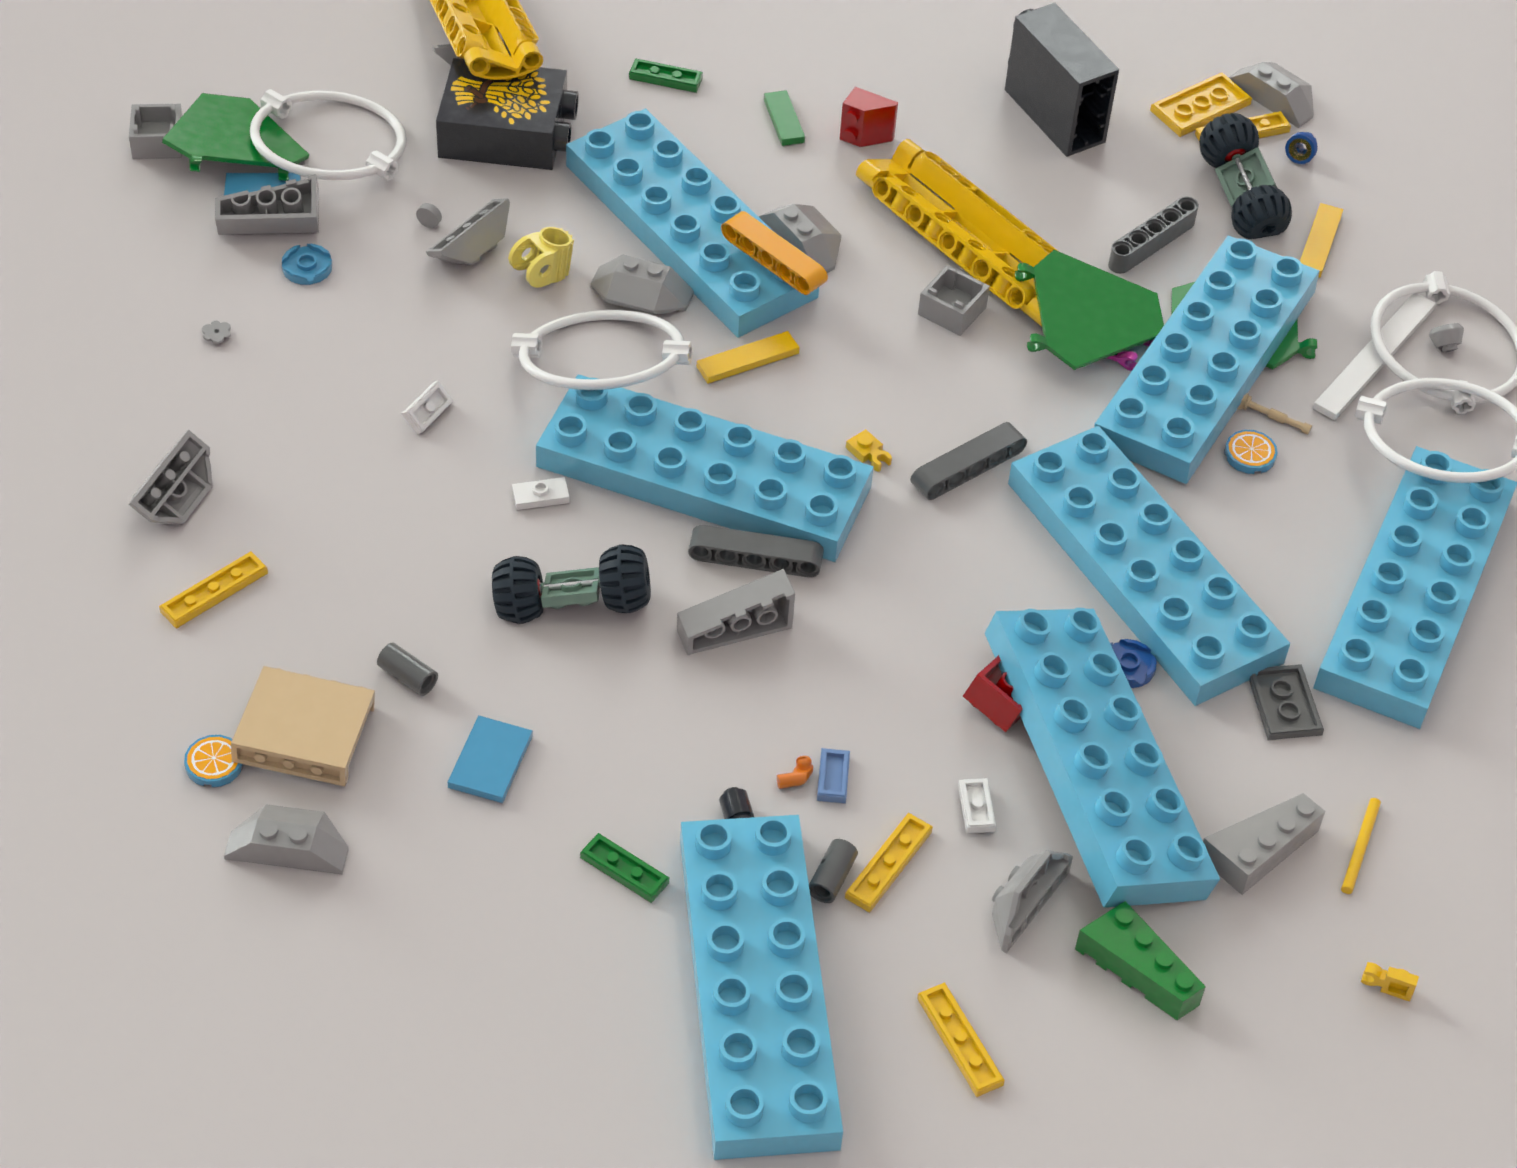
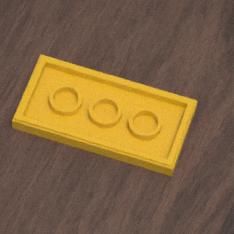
(1200, 104)

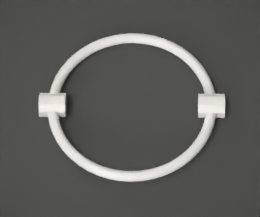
(280, 106)
(1439, 290)
(529, 345)
(1373, 411)

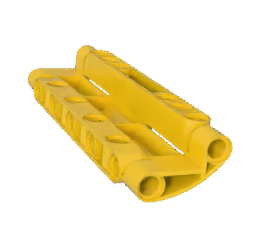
(474, 36)
(973, 235)

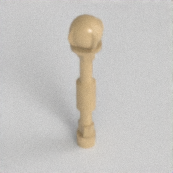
(1273, 414)

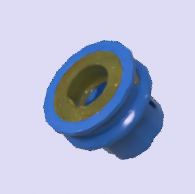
(1295, 150)

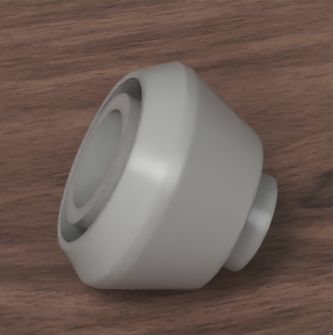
(1447, 336)

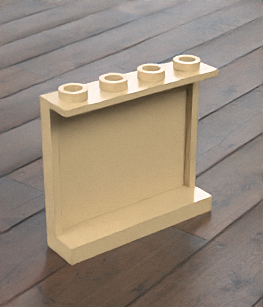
(302, 725)

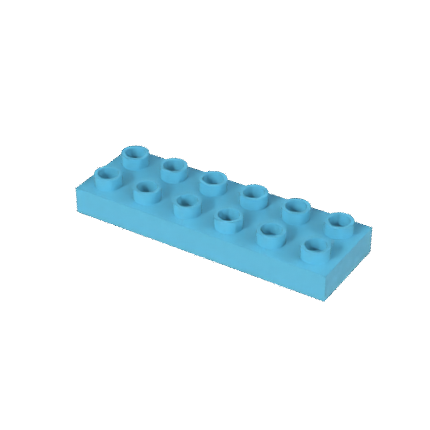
(678, 215)
(1207, 357)
(704, 466)
(1148, 565)
(1414, 591)
(1101, 758)
(759, 989)

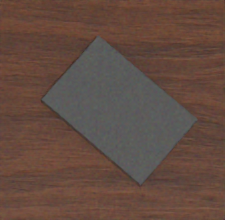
(1285, 703)

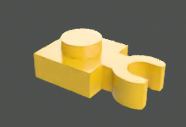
(867, 447)
(1392, 982)

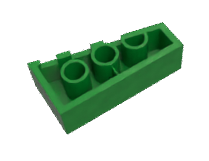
(1142, 959)

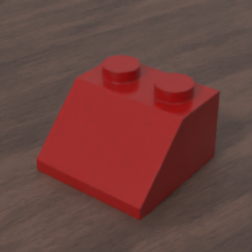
(867, 118)
(993, 696)

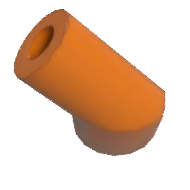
(799, 775)

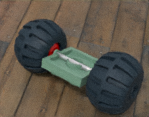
(1256, 202)
(522, 594)

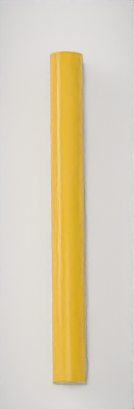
(1360, 846)

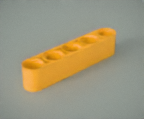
(774, 253)

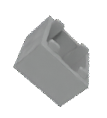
(149, 126)
(953, 300)

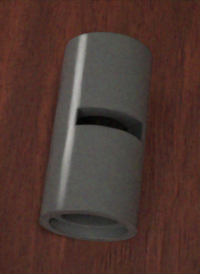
(407, 669)
(833, 870)

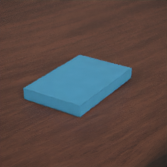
(253, 181)
(490, 759)

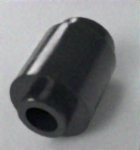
(735, 804)

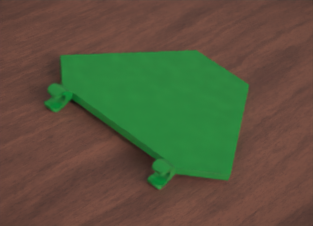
(220, 131)
(1088, 310)

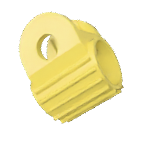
(548, 247)

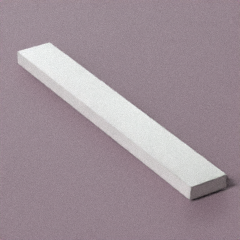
(1368, 362)

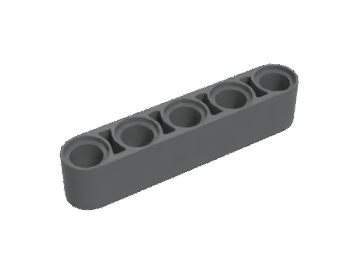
(1153, 235)
(968, 460)
(755, 551)

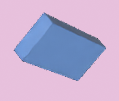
(833, 775)

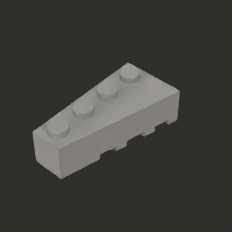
(270, 210)
(739, 615)
(1261, 842)

